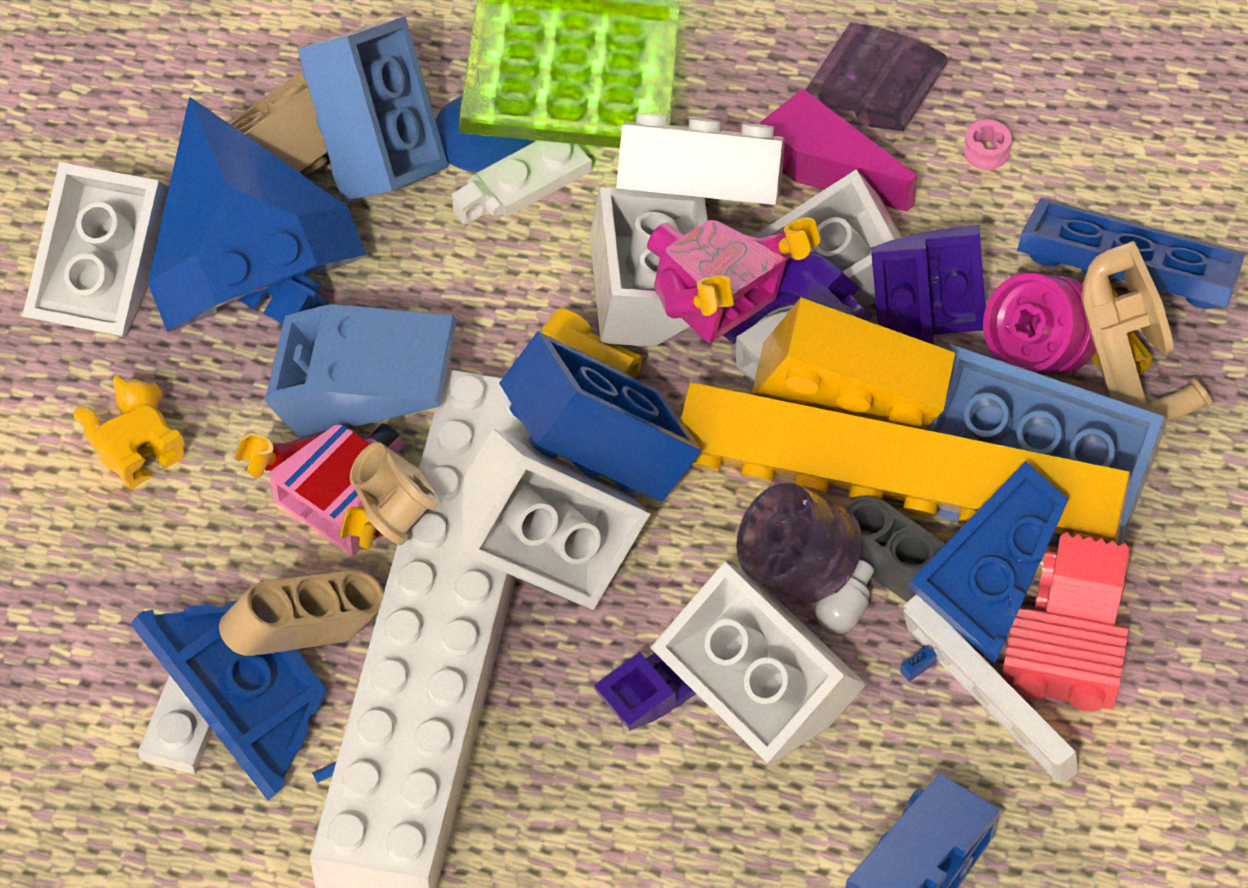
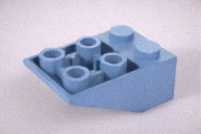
(357, 366)

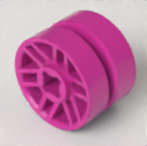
(1038, 324)

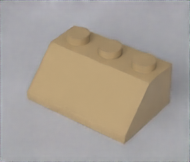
(286, 126)

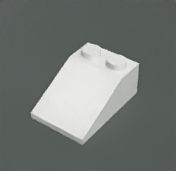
(849, 223)
(95, 249)

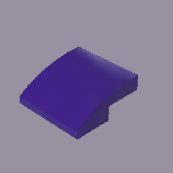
(930, 283)

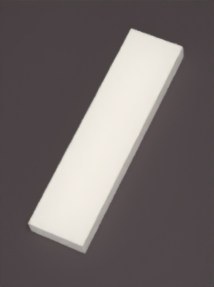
(991, 690)

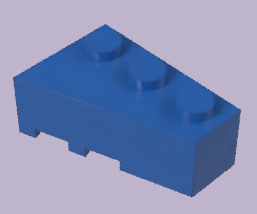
(932, 841)

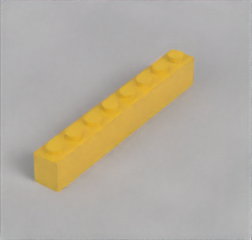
(889, 460)

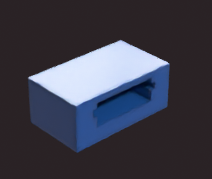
(918, 663)

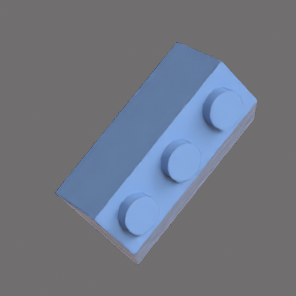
(373, 109)

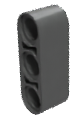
(893, 542)

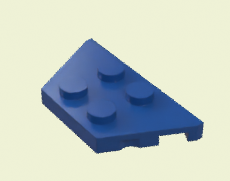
(250, 702)

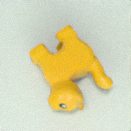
(133, 435)

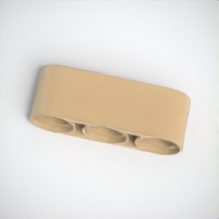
(301, 612)

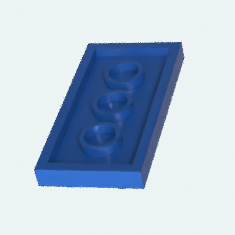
(1175, 262)

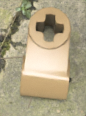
(391, 491)

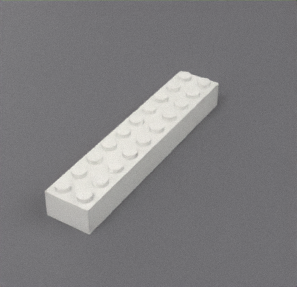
(422, 673)

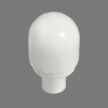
(844, 609)

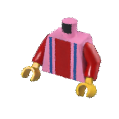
(314, 479)

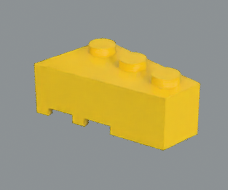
(853, 367)

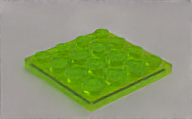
(568, 68)

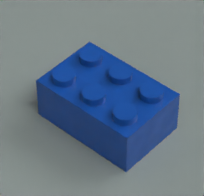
(598, 418)

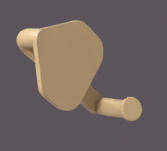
(1113, 318)

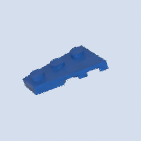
(992, 559)

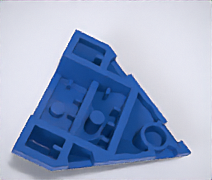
(239, 223)

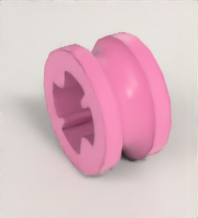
(1000, 139)

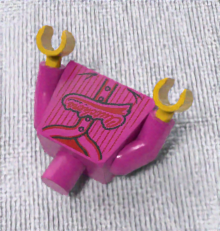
(723, 276)

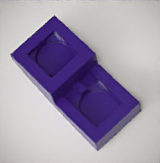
(643, 690)

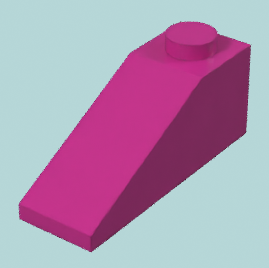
(826, 148)

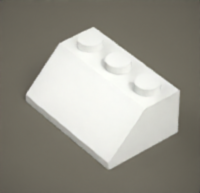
(701, 159)
(625, 267)
(546, 520)
(757, 664)

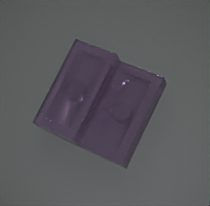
(877, 76)

